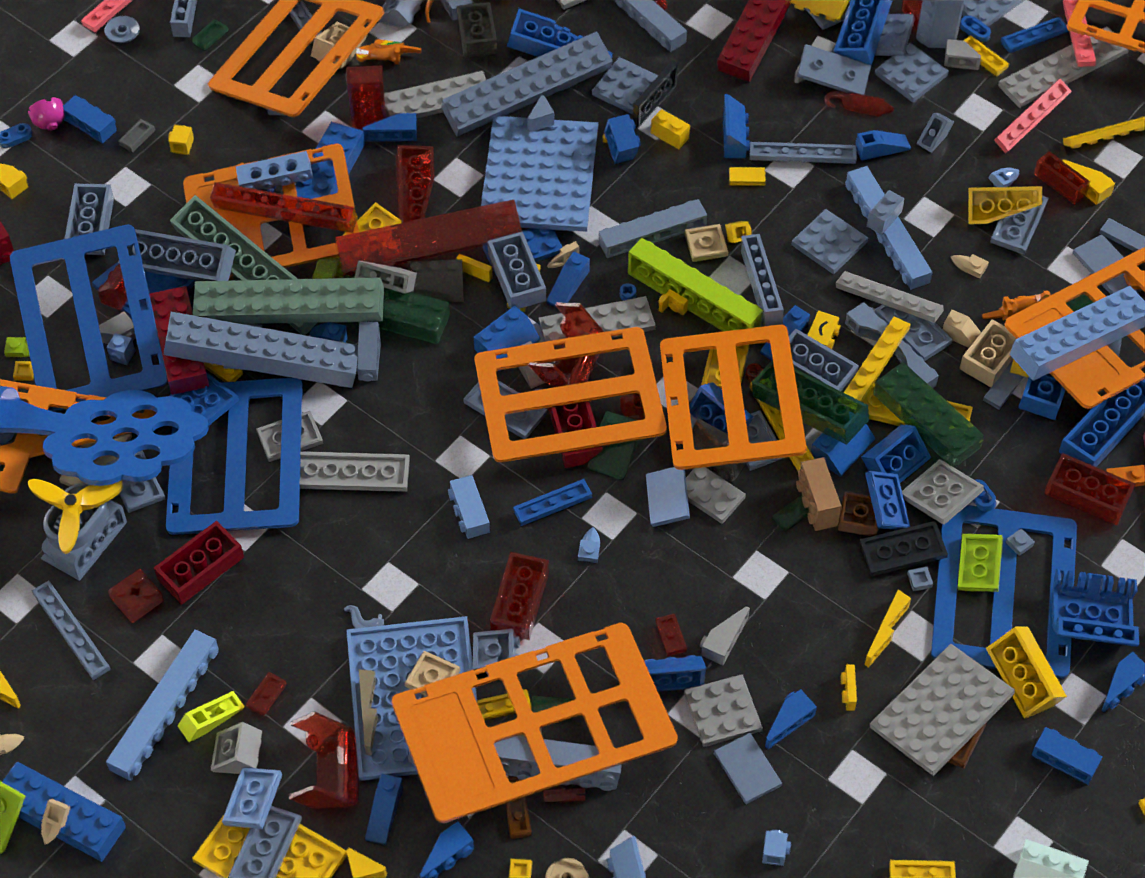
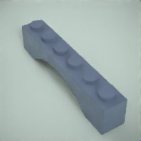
(867, 324)

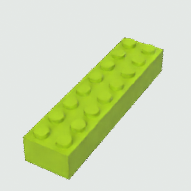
(704, 295)

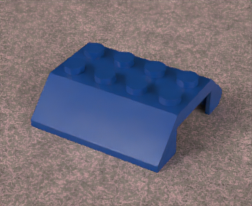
(1093, 609)

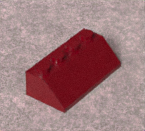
(574, 418)

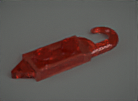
(860, 103)

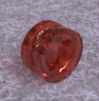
(753, 367)

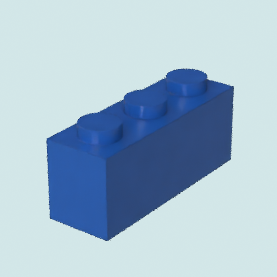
(89, 119)
(1066, 755)

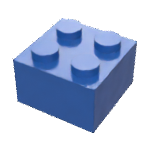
(622, 138)

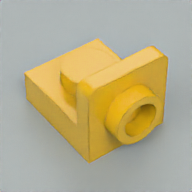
(674, 301)

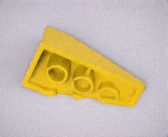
(1000, 202)

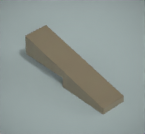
(369, 715)

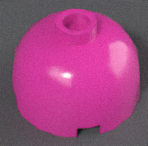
(47, 114)

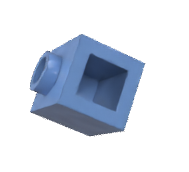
(121, 349)
(775, 847)

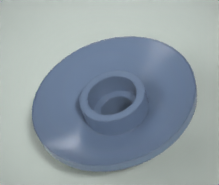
(122, 29)

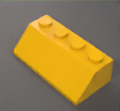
(1026, 671)

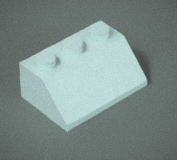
(1046, 862)

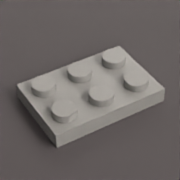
(712, 494)

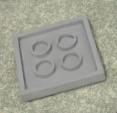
(942, 491)
(723, 710)

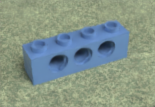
(281, 165)

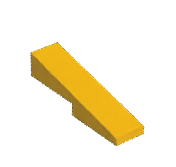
(885, 634)

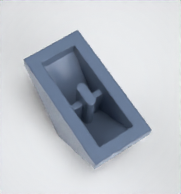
(541, 116)

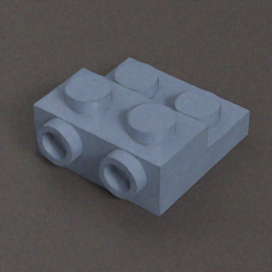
(494, 647)

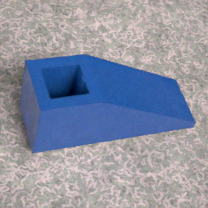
(880, 143)
(1127, 675)
(449, 848)

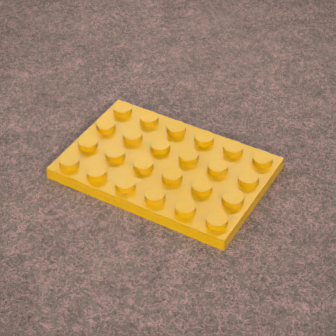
(305, 851)

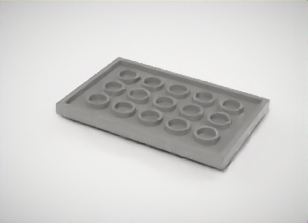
(942, 709)

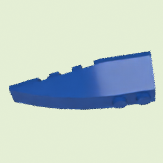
(539, 34)

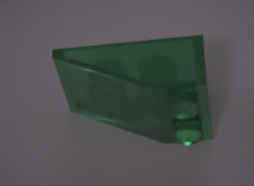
(615, 457)

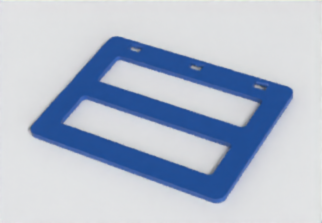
(73, 252)
(234, 516)
(1002, 610)

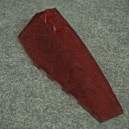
(414, 181)

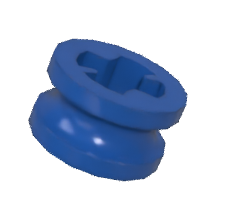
(627, 288)

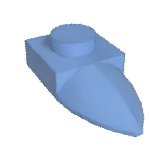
(1004, 177)
(589, 547)

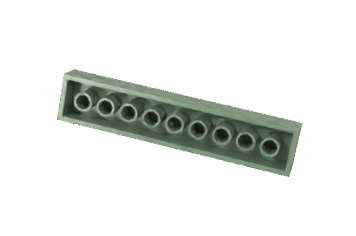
(250, 262)
(290, 300)

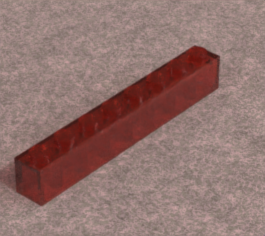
(283, 207)

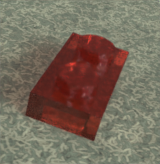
(671, 635)
(266, 694)

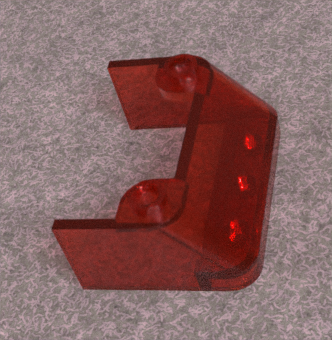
(574, 370)
(335, 762)

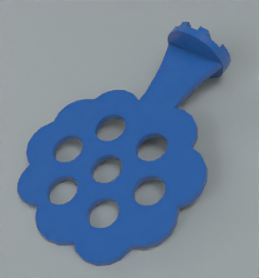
(76, 424)

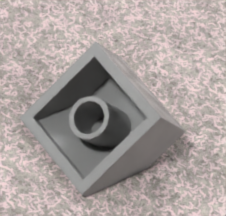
(236, 749)

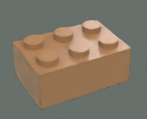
(818, 494)

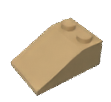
(327, 39)

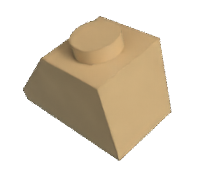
(961, 328)

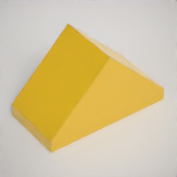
(364, 867)

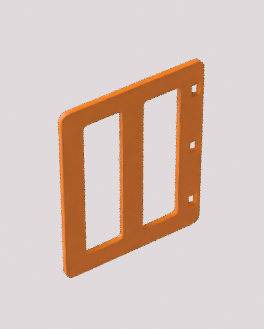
(259, 92)
(640, 382)
(739, 447)

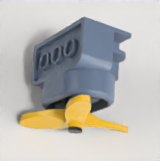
(78, 523)

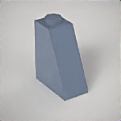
(368, 351)

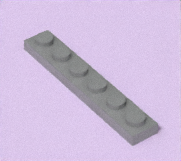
(889, 296)

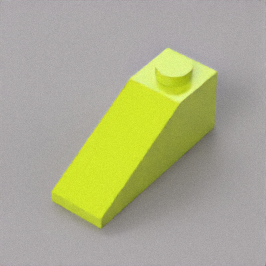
(209, 716)

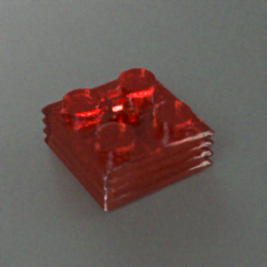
(124, 595)

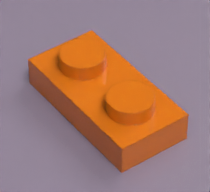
(1131, 473)

